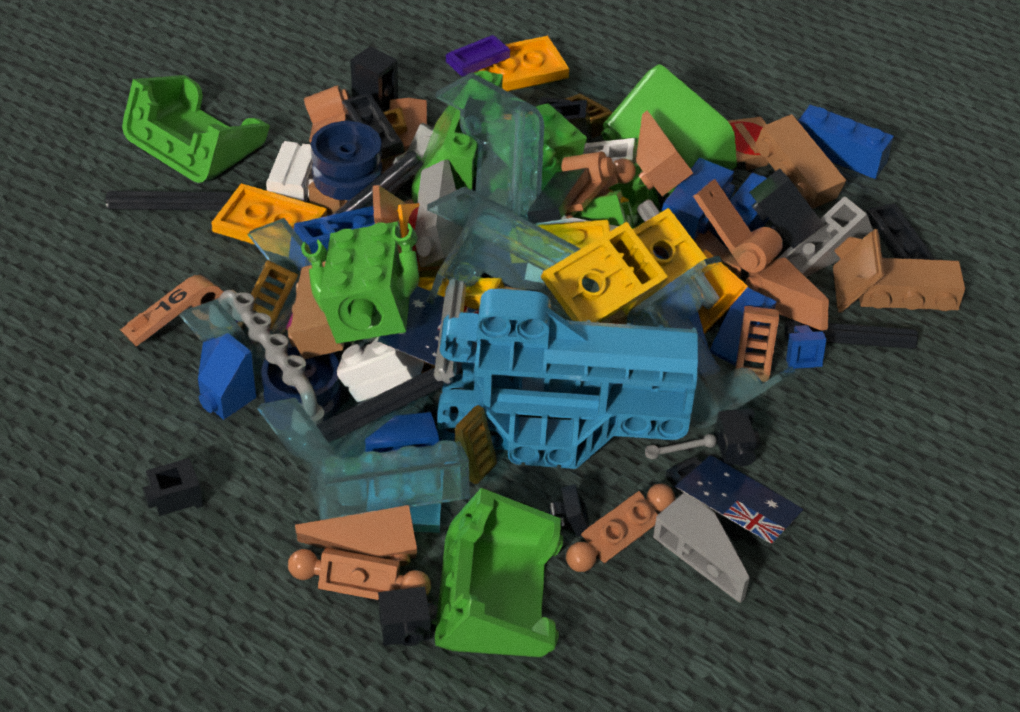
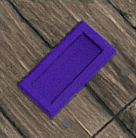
(477, 55)

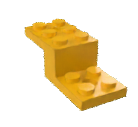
(622, 267)

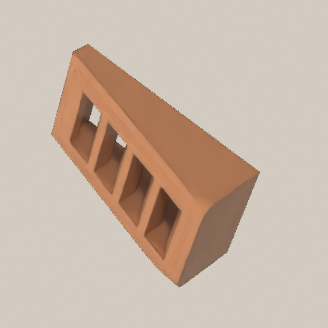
(759, 315)

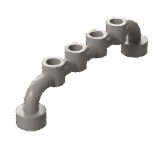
(240, 308)

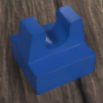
(805, 348)

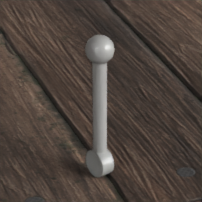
(653, 451)

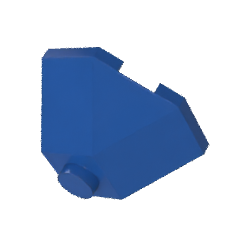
(225, 376)

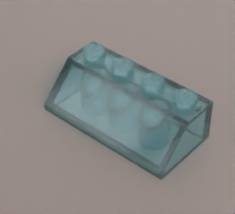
(390, 479)

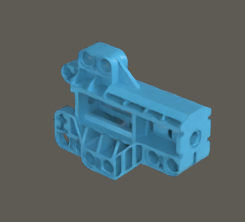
(538, 364)

